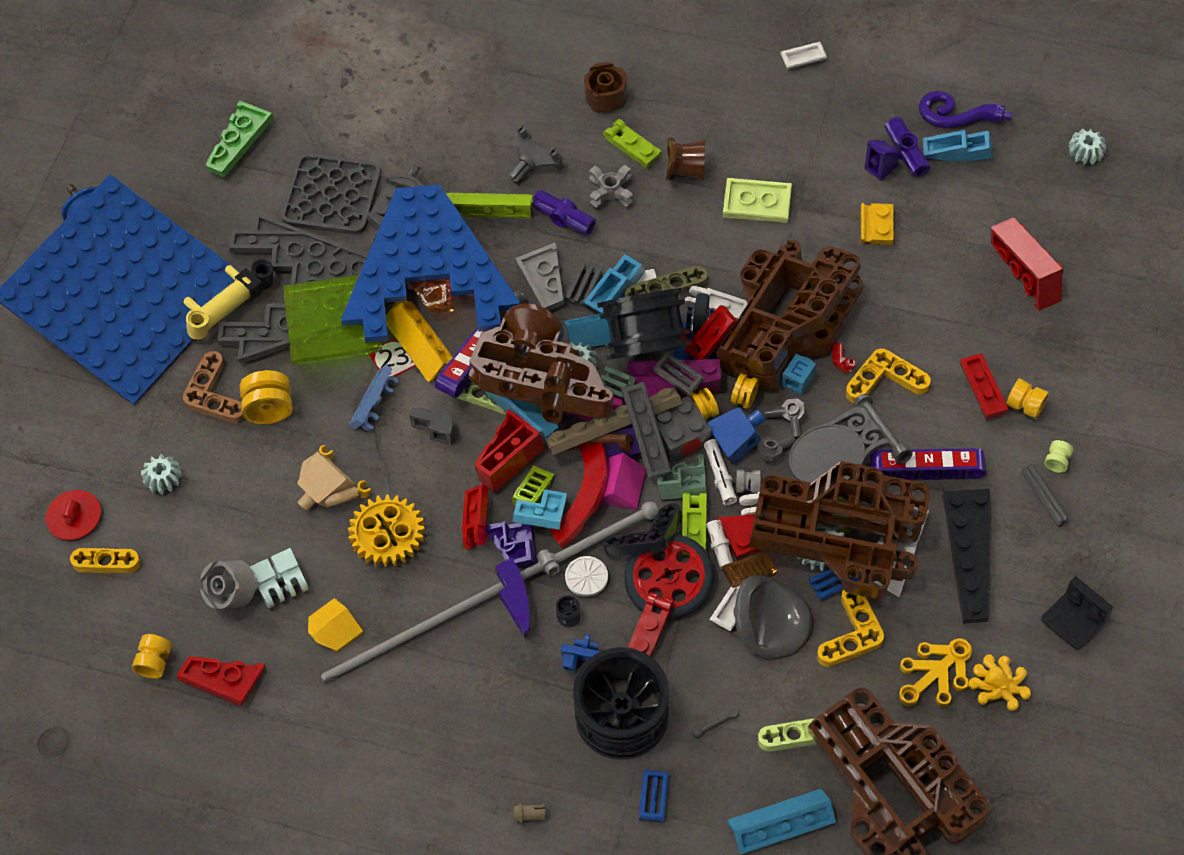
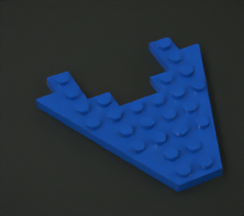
(420, 242)

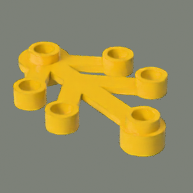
(936, 670)

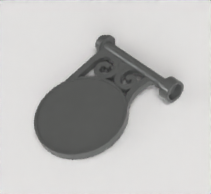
(831, 442)

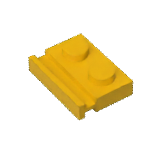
(877, 224)

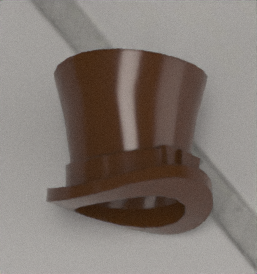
(685, 159)

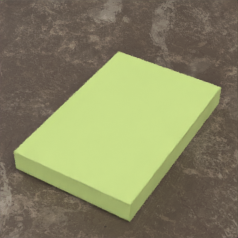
(757, 200)

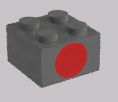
(682, 429)

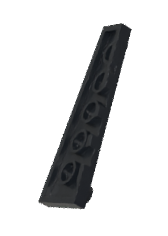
(968, 532)

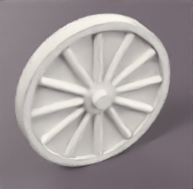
(586, 576)

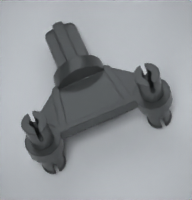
(533, 156)

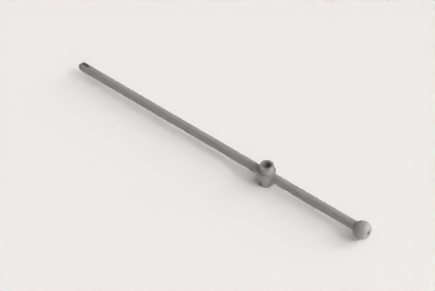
(547, 563)

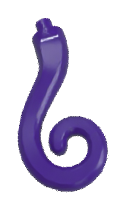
(989, 112)

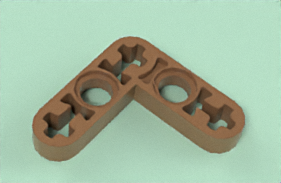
(205, 395)

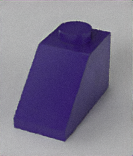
(880, 158)

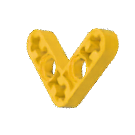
(881, 369)
(862, 630)

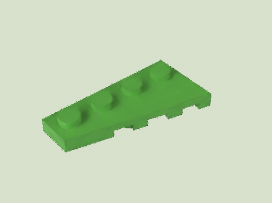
(241, 133)

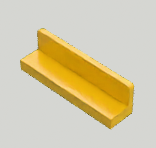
(418, 339)

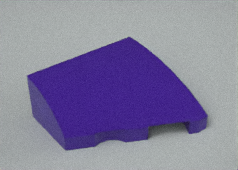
(514, 541)

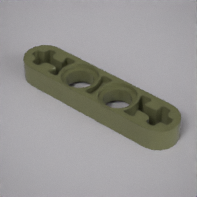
(664, 281)

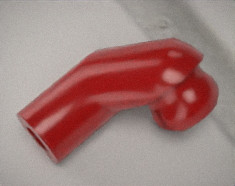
(842, 363)

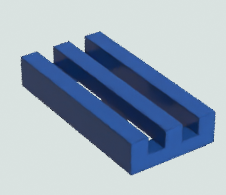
(830, 592)
(652, 816)

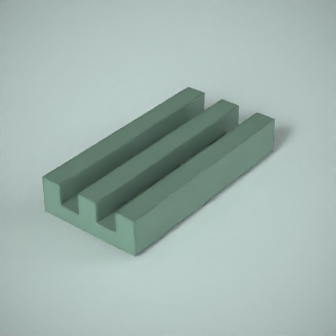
(608, 379)

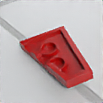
(738, 531)
(222, 679)

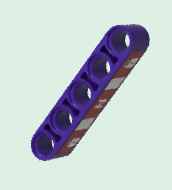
(455, 375)
(932, 464)

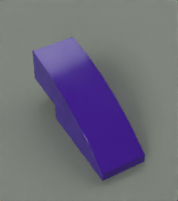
(514, 594)

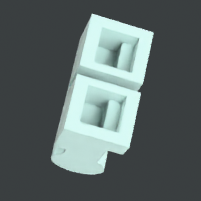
(285, 570)

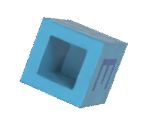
(798, 374)

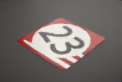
(394, 357)

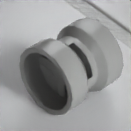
(743, 478)

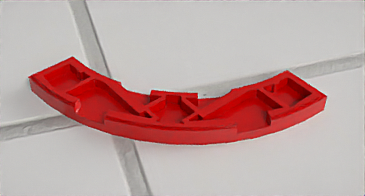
(590, 493)

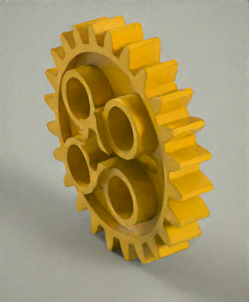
(366, 540)

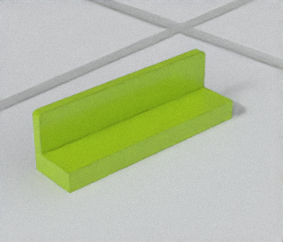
(492, 205)

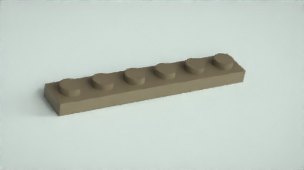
(594, 428)

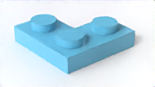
(546, 514)

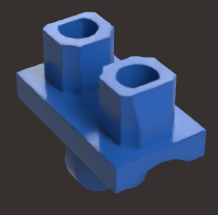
(573, 654)

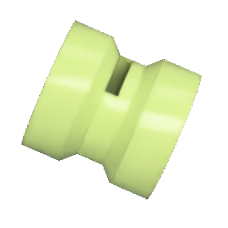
(1058, 458)

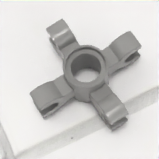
(607, 192)

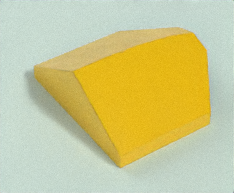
(333, 626)

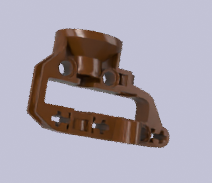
(529, 341)

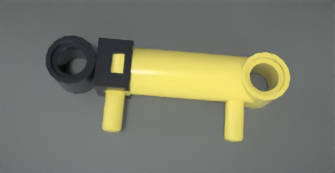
(245, 287)

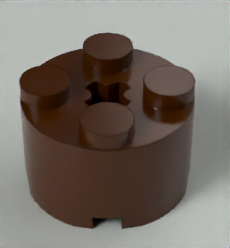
(605, 87)

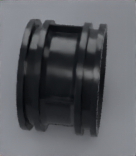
(644, 323)
(642, 673)

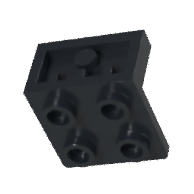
(1077, 614)

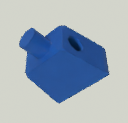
(737, 432)

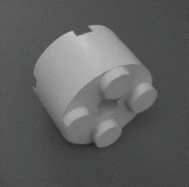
(228, 584)

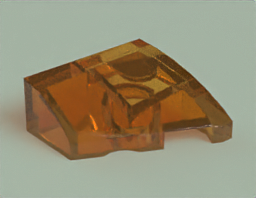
(435, 294)

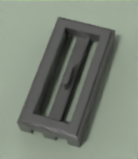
(588, 270)
(672, 380)

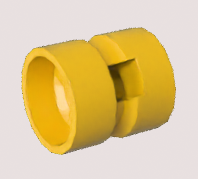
(1027, 398)
(152, 654)

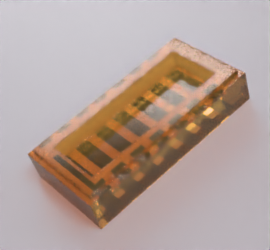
(740, 570)

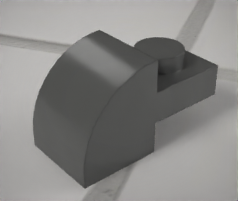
(437, 423)

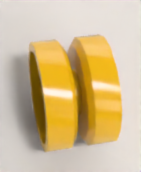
(266, 397)

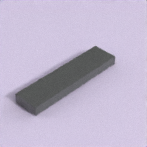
(646, 430)

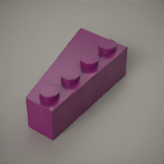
(654, 383)

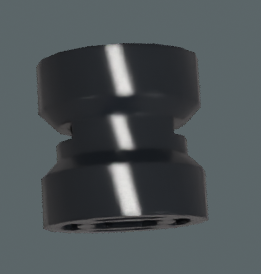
(565, 606)

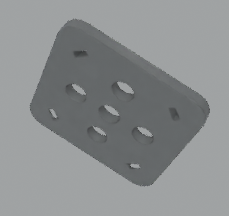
(316, 172)

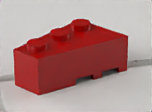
(508, 452)

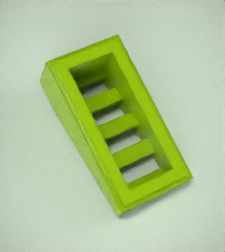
(523, 488)

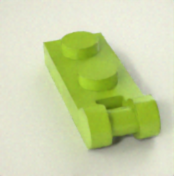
(632, 144)
(694, 519)

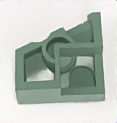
(683, 479)

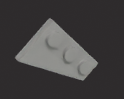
(542, 275)

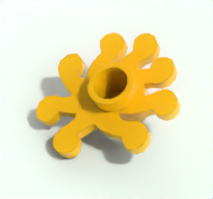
(999, 682)

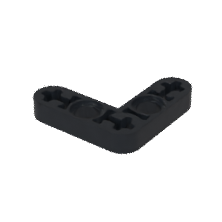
(650, 541)

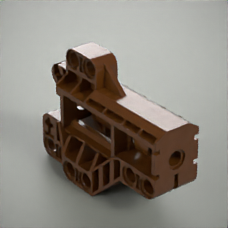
(765, 343)
(816, 501)
(898, 746)

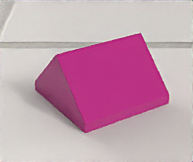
(623, 482)

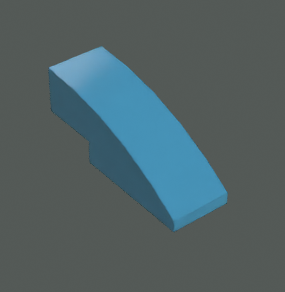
(958, 146)
(615, 282)

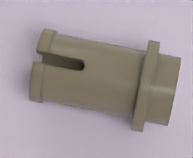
(529, 812)

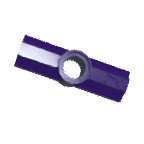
(907, 147)
(563, 212)

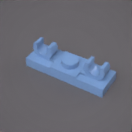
(372, 399)

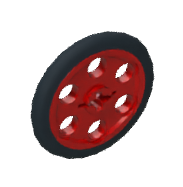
(696, 593)

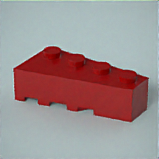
(1028, 262)

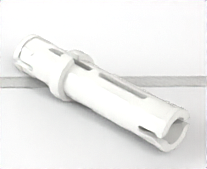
(727, 494)

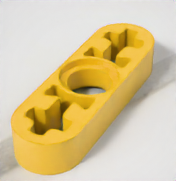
(98, 553)

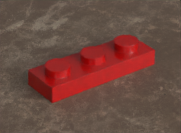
(983, 386)

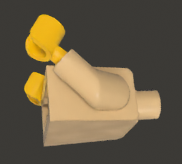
(326, 482)

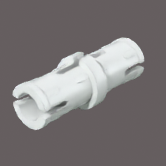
(720, 543)

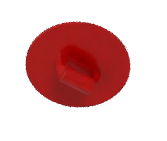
(73, 515)

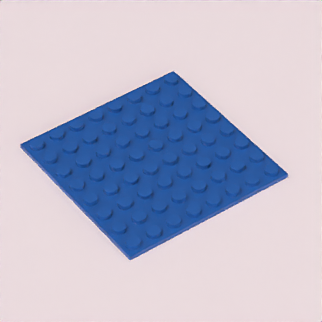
(115, 288)

